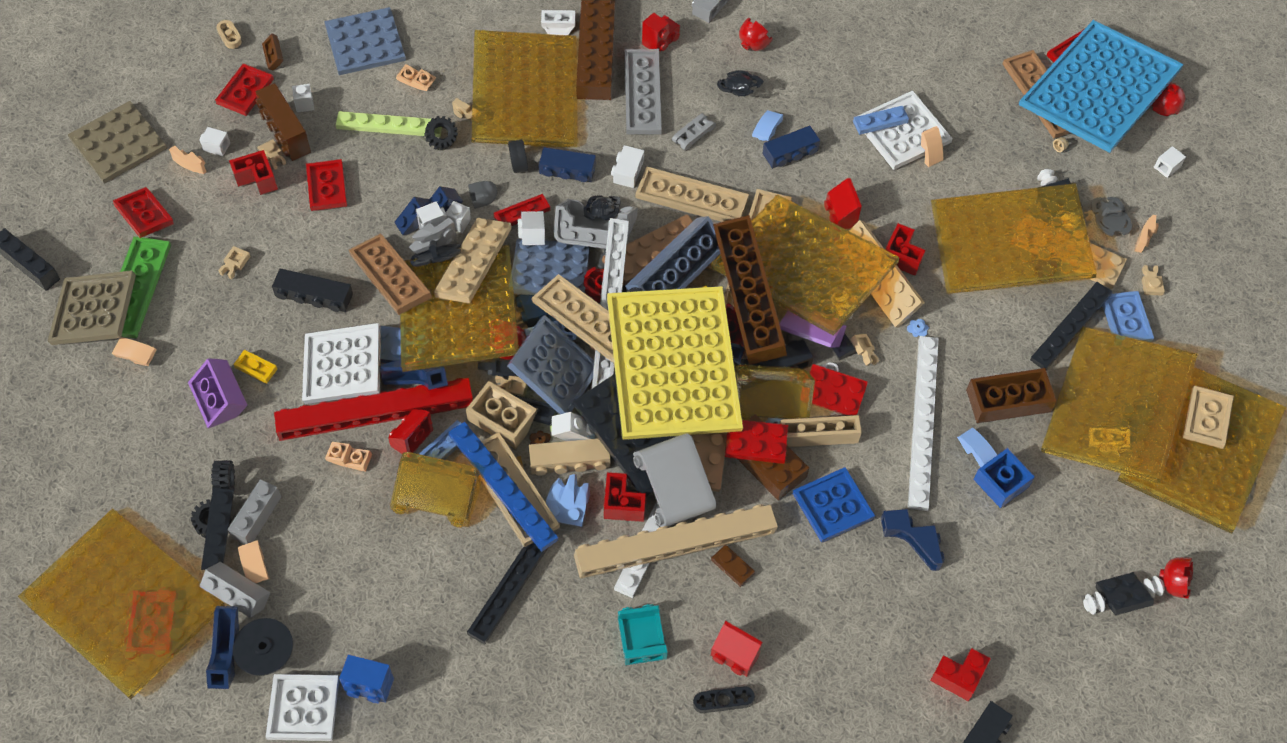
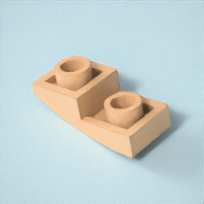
(417, 79)
(932, 143)
(188, 161)
(1144, 238)
(134, 351)
(346, 456)
(253, 562)

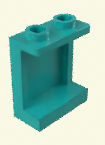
(642, 634)

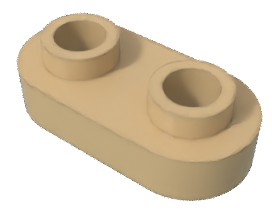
(229, 34)

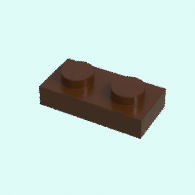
(272, 52)
(732, 565)

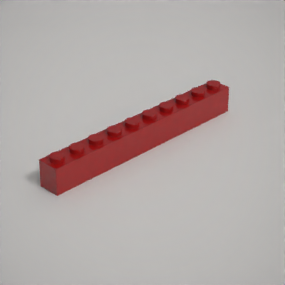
(370, 409)

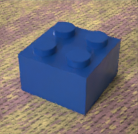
(1003, 478)
(366, 679)

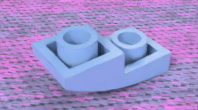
(767, 125)
(976, 444)

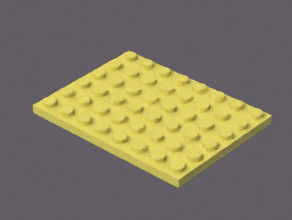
(673, 363)

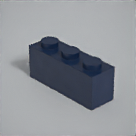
(791, 147)
(567, 164)

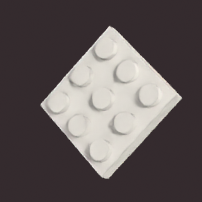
(302, 707)

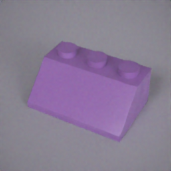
(795, 325)
(217, 392)

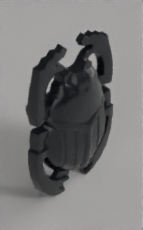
(739, 83)
(602, 207)
(436, 254)

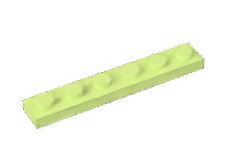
(383, 123)

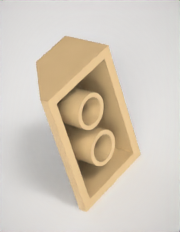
(501, 412)

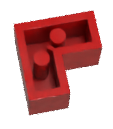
(659, 32)
(254, 168)
(909, 255)
(622, 504)
(961, 678)

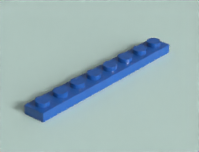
(503, 486)

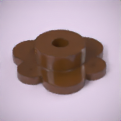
(534, 437)

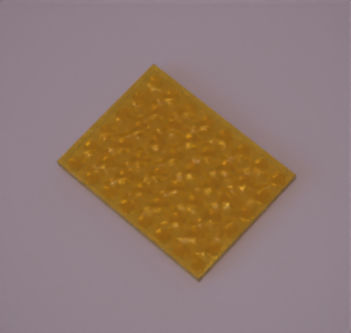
(524, 89)
(1012, 239)
(815, 264)
(460, 332)
(1120, 404)
(1214, 480)
(121, 602)

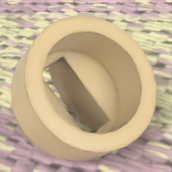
(1060, 141)

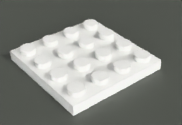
(903, 142)
(341, 363)

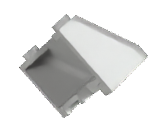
(575, 229)
(676, 480)

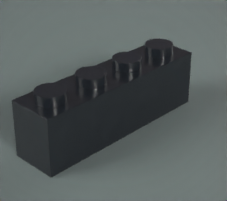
(27, 260)
(312, 290)
(797, 357)
(990, 725)

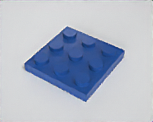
(833, 504)

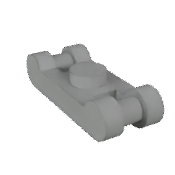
(693, 131)

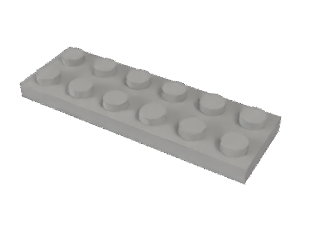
(642, 91)

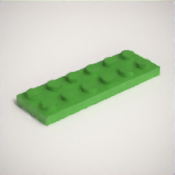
(146, 260)

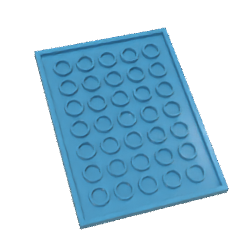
(1101, 85)

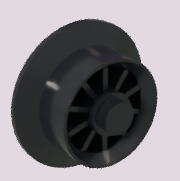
(262, 646)

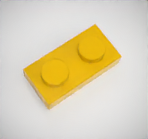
(255, 366)

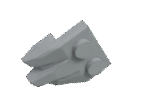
(442, 233)

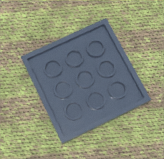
(364, 41)
(538, 264)
(553, 366)

